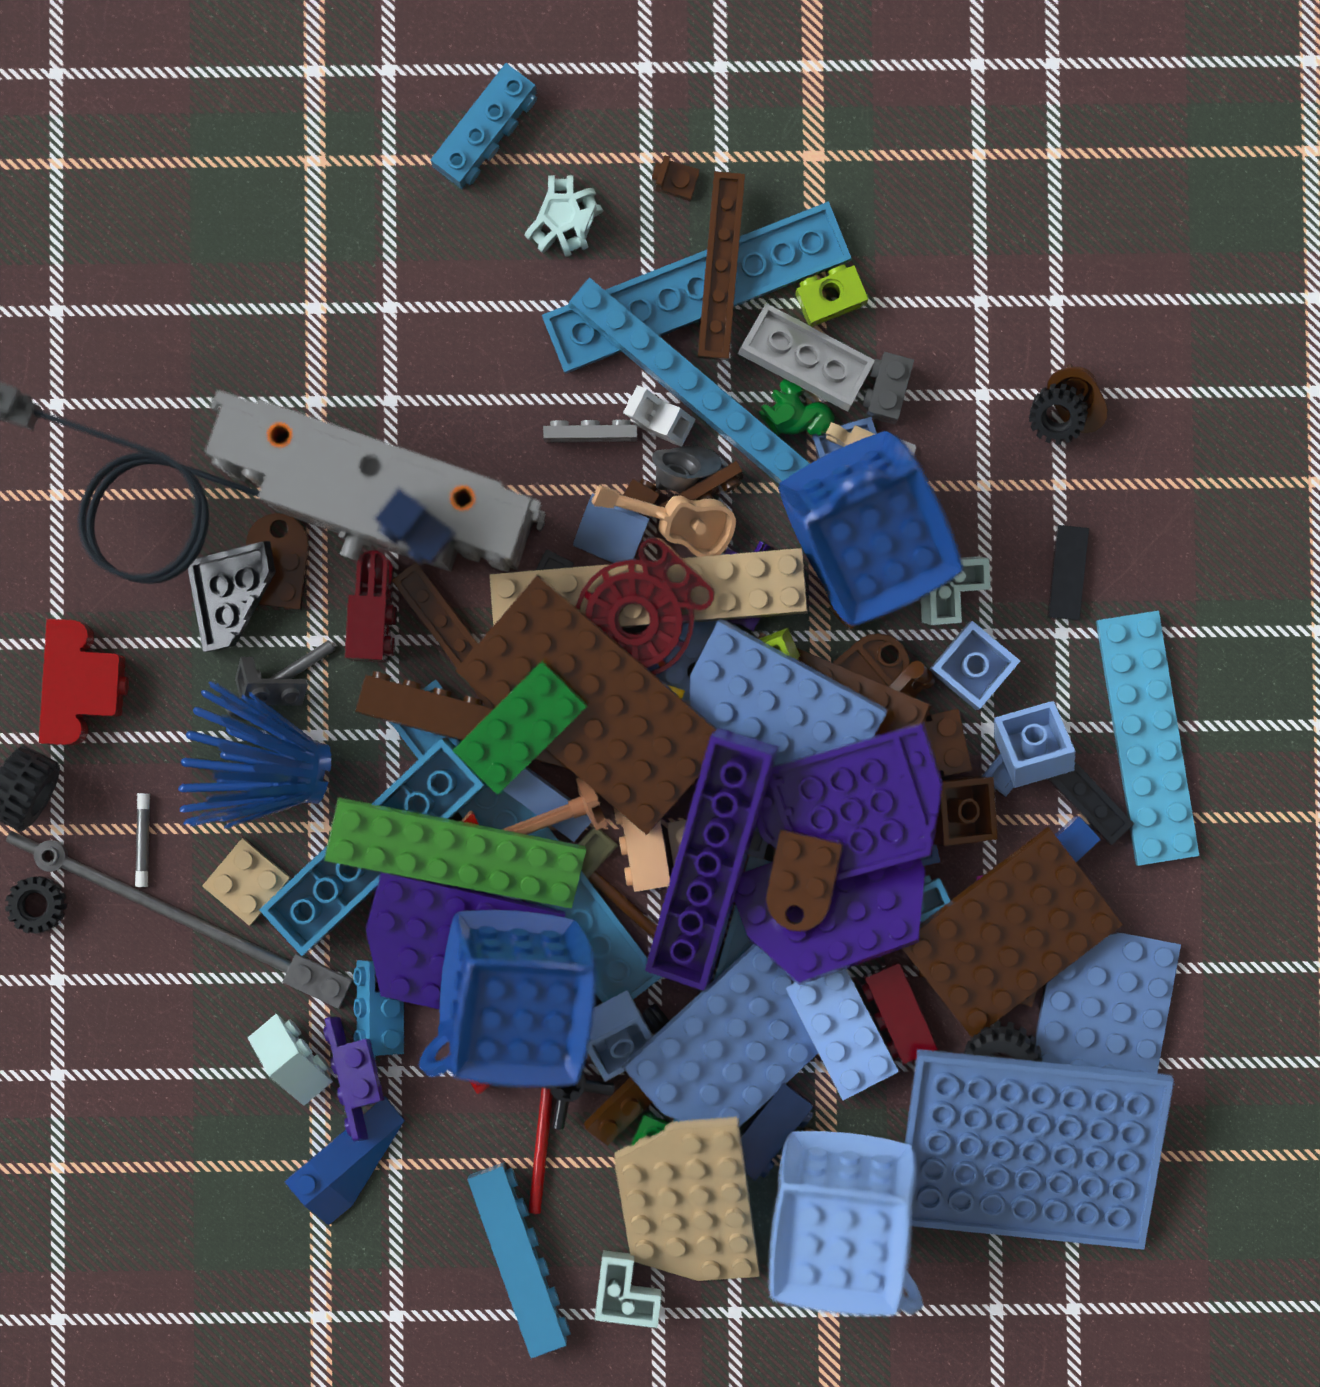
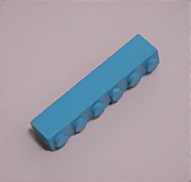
(518, 1260)

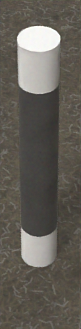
(142, 840)

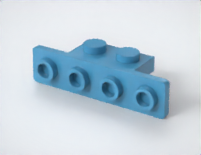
(377, 1016)

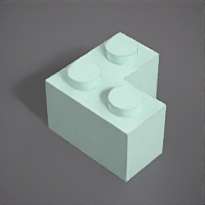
(944, 603)
(290, 1059)
(620, 1300)

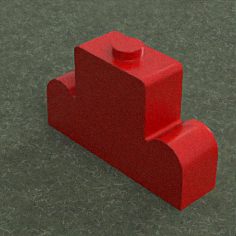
(77, 683)

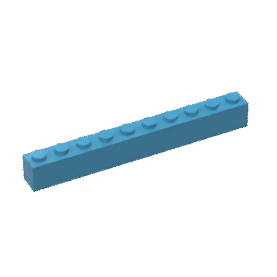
(685, 382)

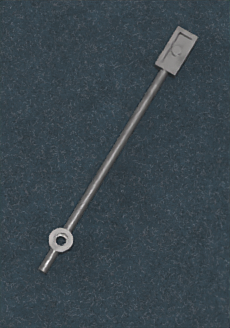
(300, 973)

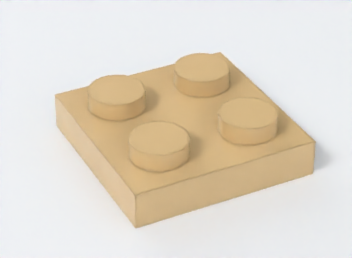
(246, 881)

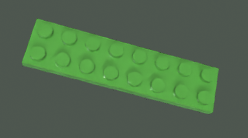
(454, 853)

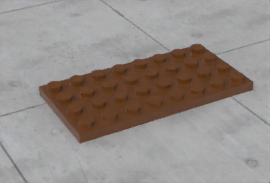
(634, 737)

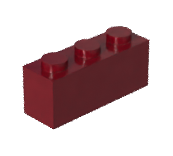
(898, 1012)

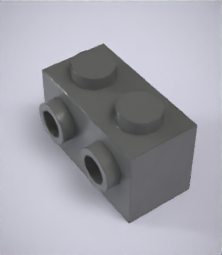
(889, 388)

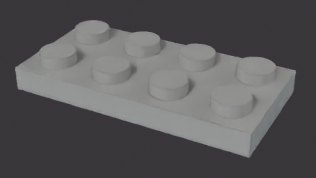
(806, 357)

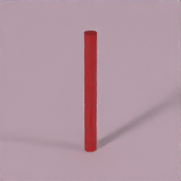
(540, 1151)

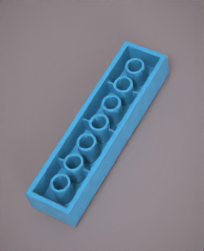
(330, 891)

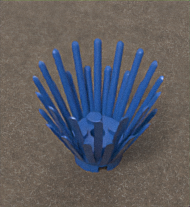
(272, 779)

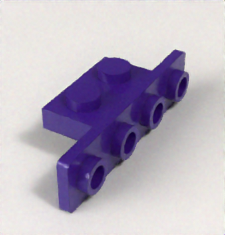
(356, 1075)

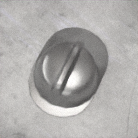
(683, 466)

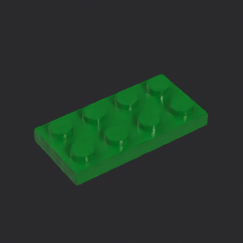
(520, 727)

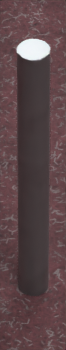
(302, 664)

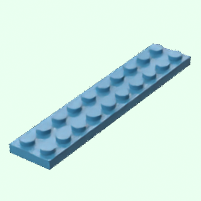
(674, 293)

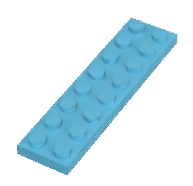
(1147, 738)

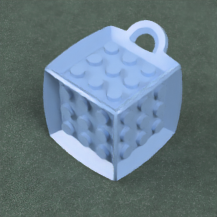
(844, 1225)

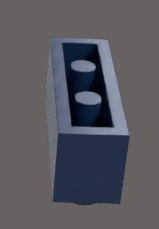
(770, 1128)

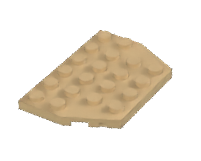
(689, 1201)

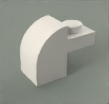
(658, 416)

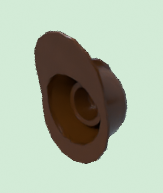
(1086, 384)

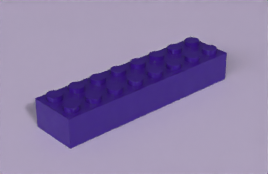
(711, 858)

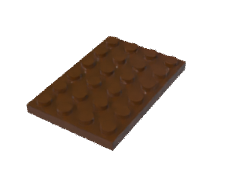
(1011, 932)

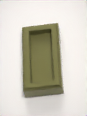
(598, 849)

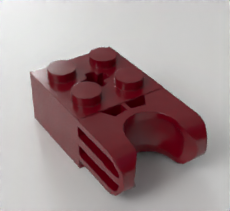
(371, 611)

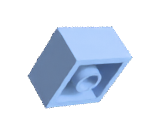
(974, 665)
(1034, 744)
(616, 1034)

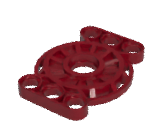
(657, 595)

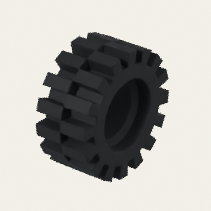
(1062, 397)
(17, 899)

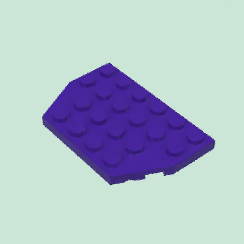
(867, 794)
(865, 920)
(412, 928)

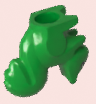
(791, 415)

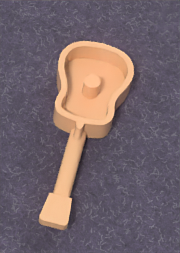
(699, 525)

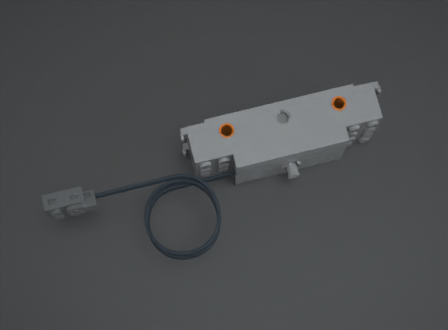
(316, 477)

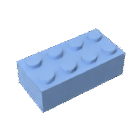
(842, 1032)

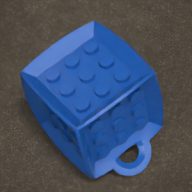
(871, 527)
(514, 1000)

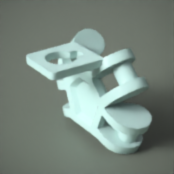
(562, 214)

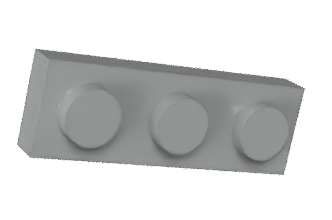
(590, 431)

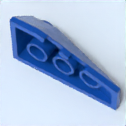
(339, 1171)

